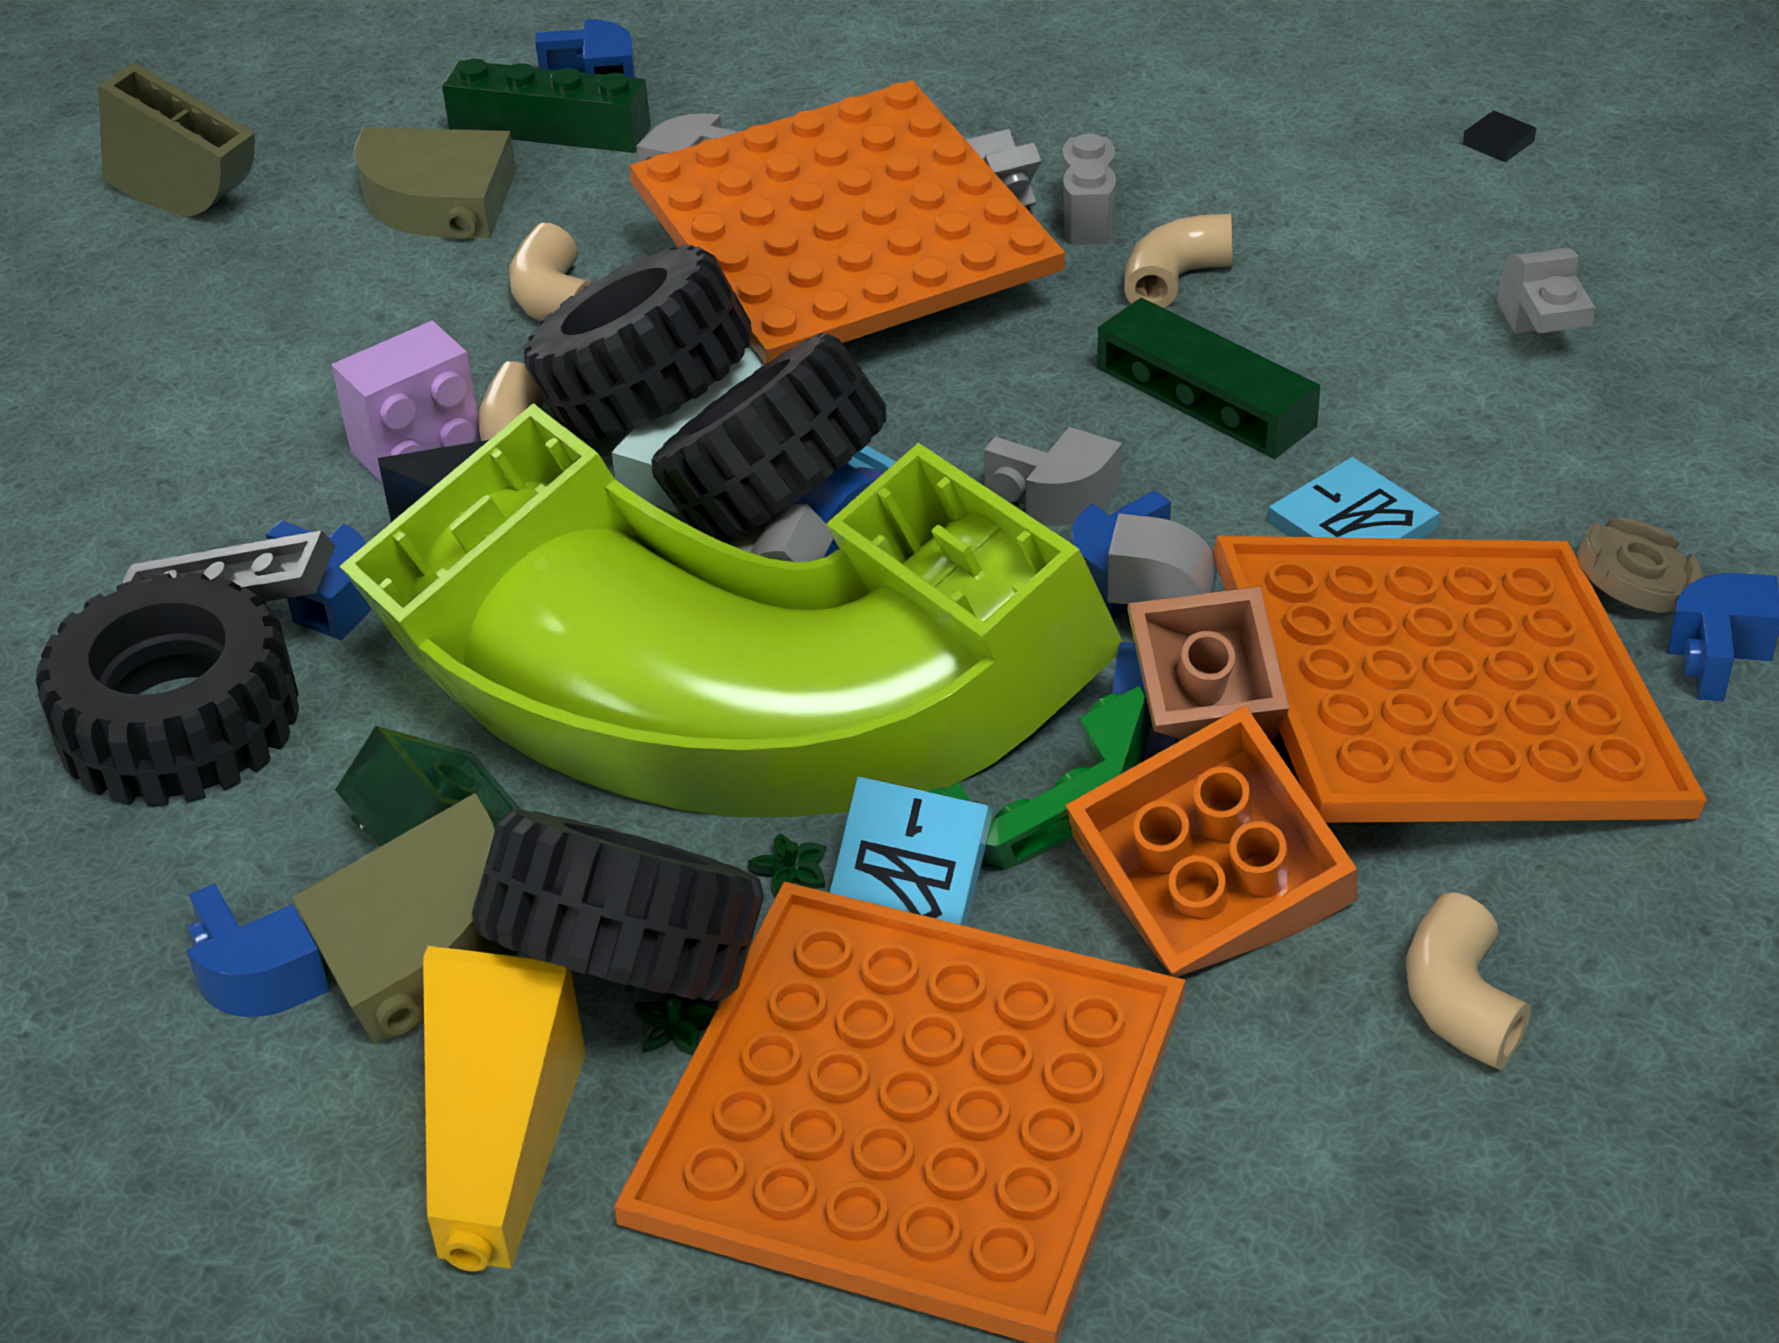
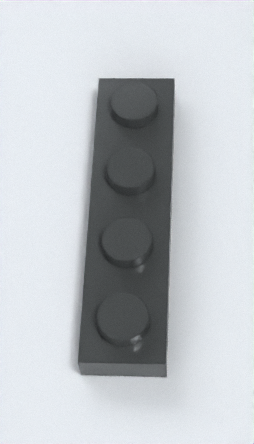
(268, 567)

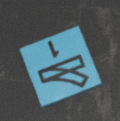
(1353, 504)
(912, 850)

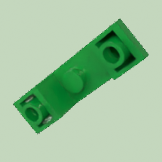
(1025, 828)

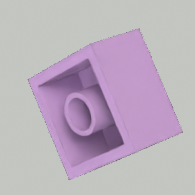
(407, 396)

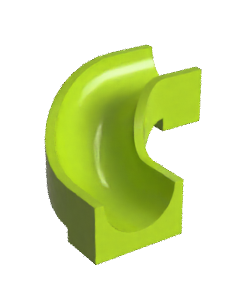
(727, 674)

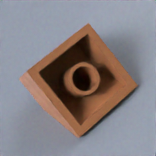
(1207, 660)

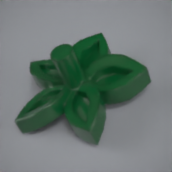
(791, 864)
(675, 1021)

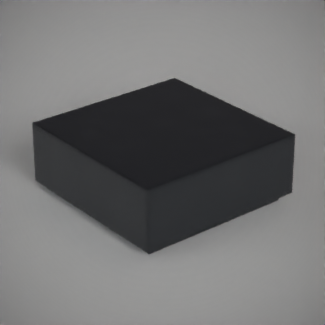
(1499, 136)

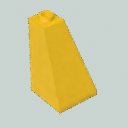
(496, 1091)

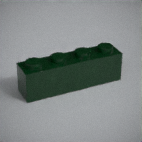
(548, 105)
(1208, 377)

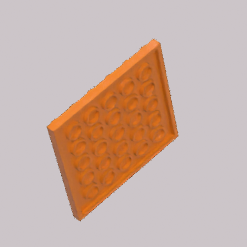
(847, 218)
(1457, 683)
(909, 1112)

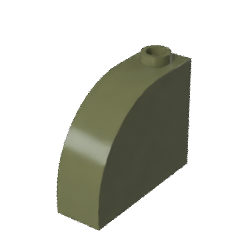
(168, 144)
(436, 179)
(395, 903)

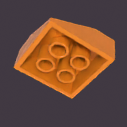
(1213, 847)

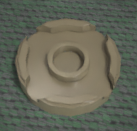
(1637, 564)

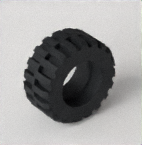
(638, 343)
(770, 439)
(176, 737)
(617, 905)

